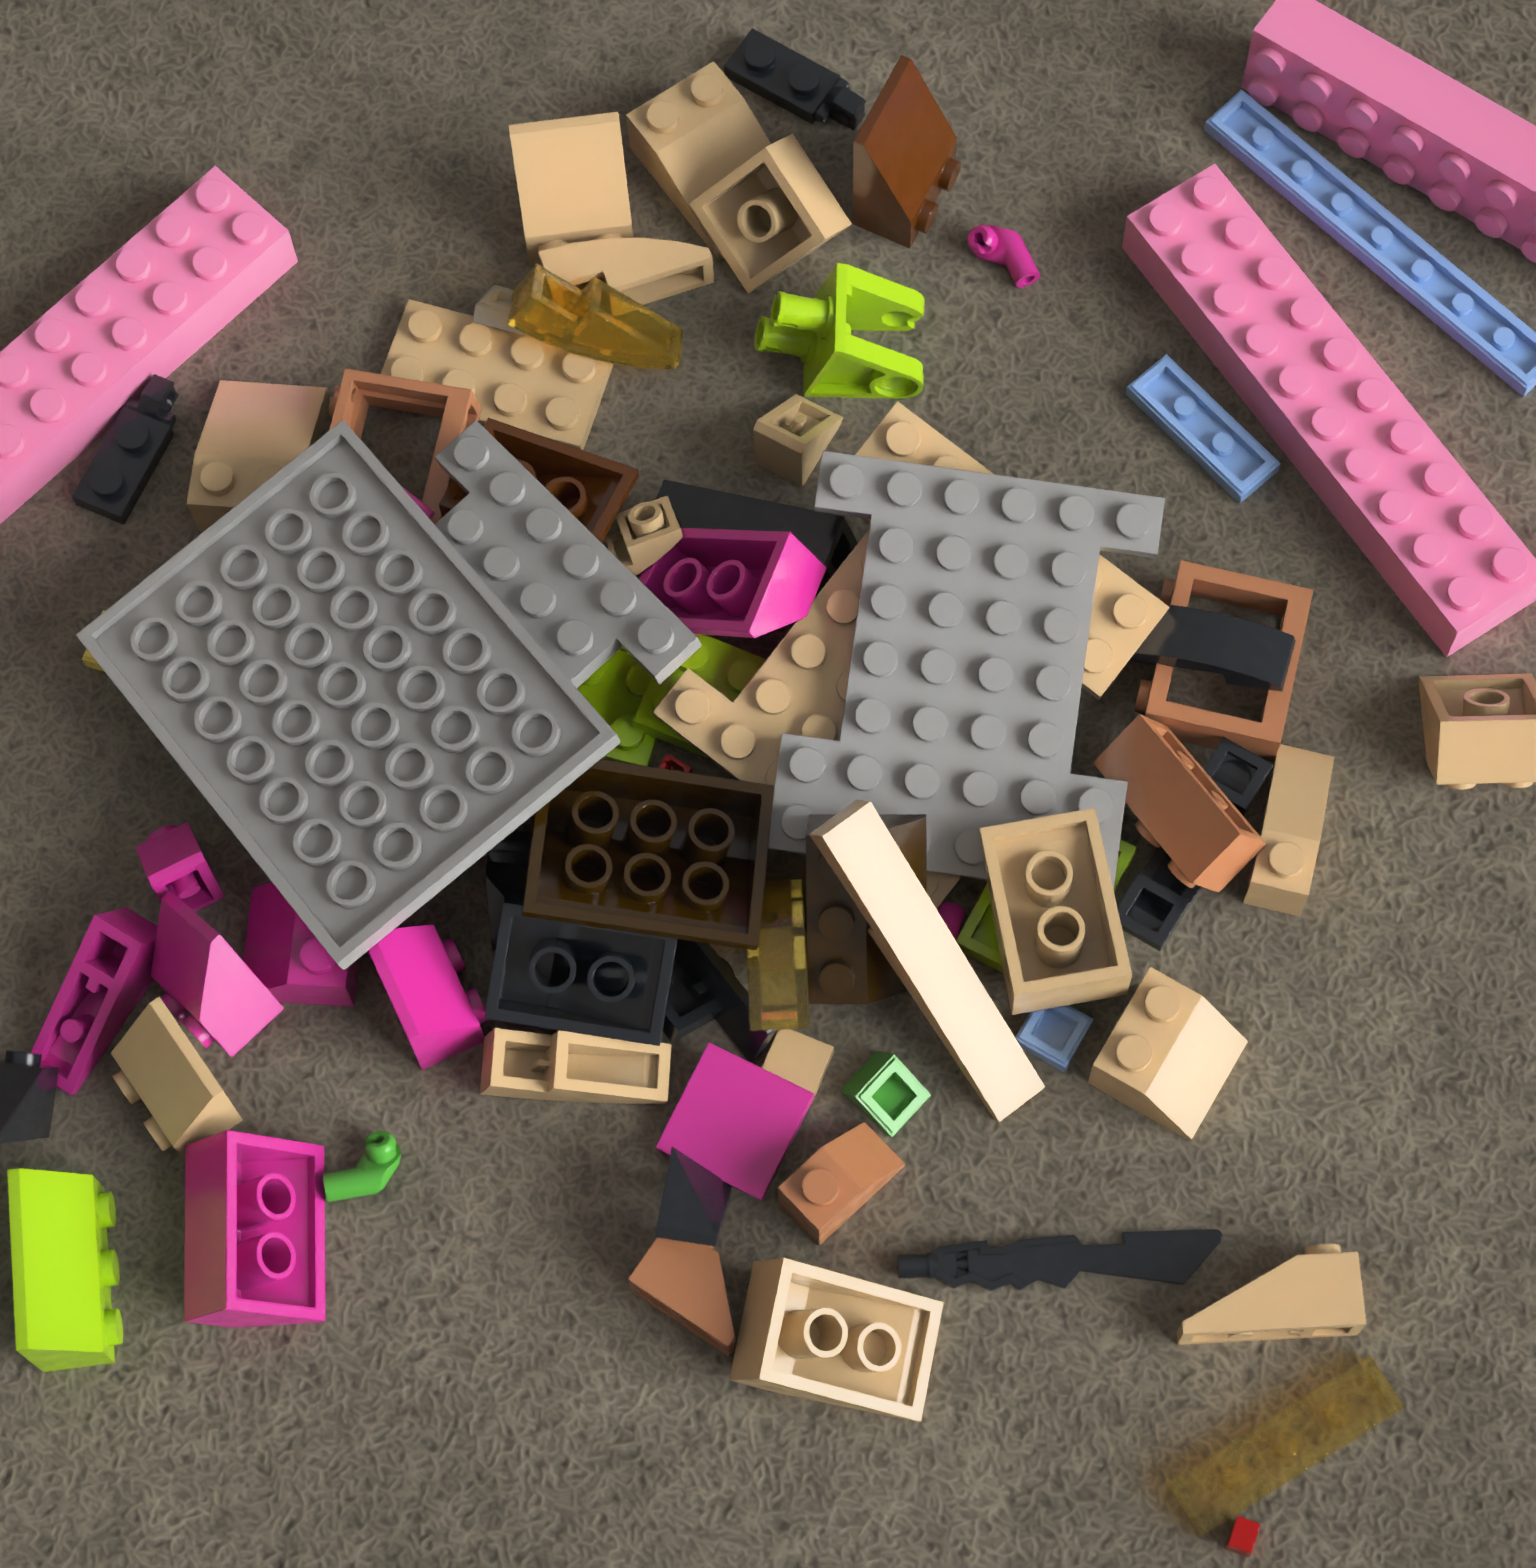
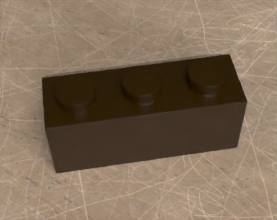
(841, 953)

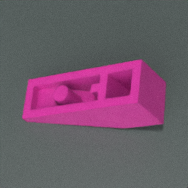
(97, 995)

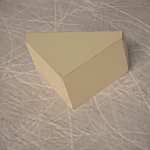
(793, 438)

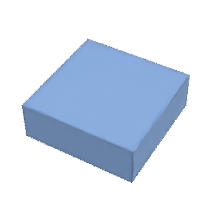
(1054, 1034)

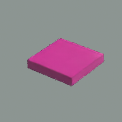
(736, 1120)

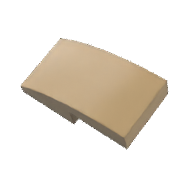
(644, 534)

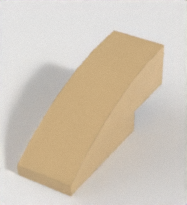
(634, 266)
(574, 1068)

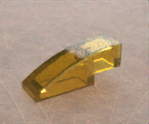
(593, 322)
(780, 964)

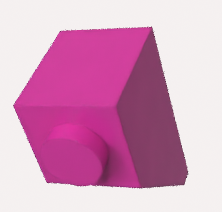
(178, 865)

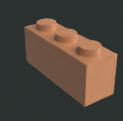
(1179, 805)

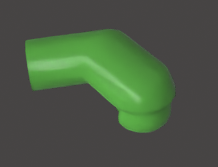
(371, 1172)

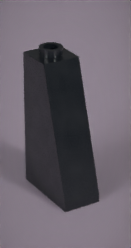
(821, 533)

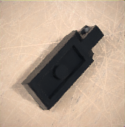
(793, 81)
(129, 453)

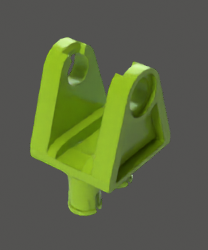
(821, 335)

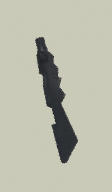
(1057, 1260)

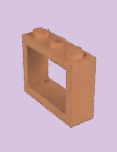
(454, 404)
(1209, 727)

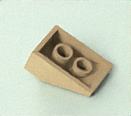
(695, 138)
(571, 181)
(249, 439)
(1055, 911)
(836, 1339)

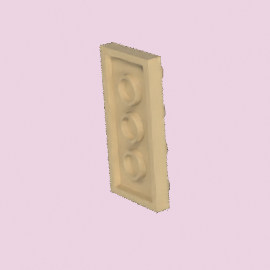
(508, 372)

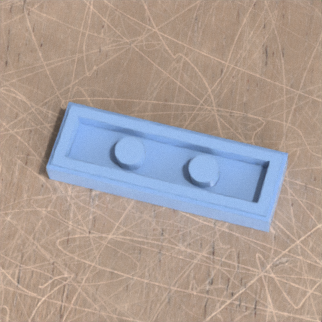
(1203, 429)

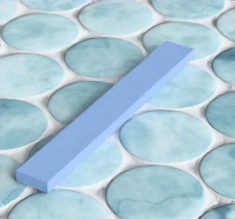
(1378, 239)

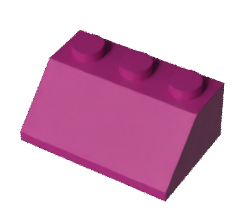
(736, 581)
(254, 1231)

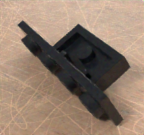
(706, 990)

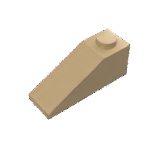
(1291, 829)
(1298, 1299)

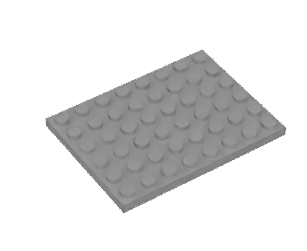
(347, 693)

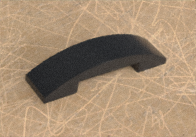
(1220, 644)
(1156, 896)

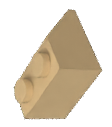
(770, 212)
(1480, 729)
(1168, 1054)
(171, 1081)

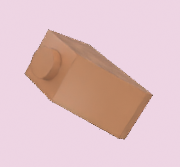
(838, 1181)
(688, 1287)

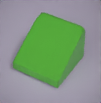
(885, 1092)

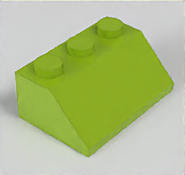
(63, 1269)

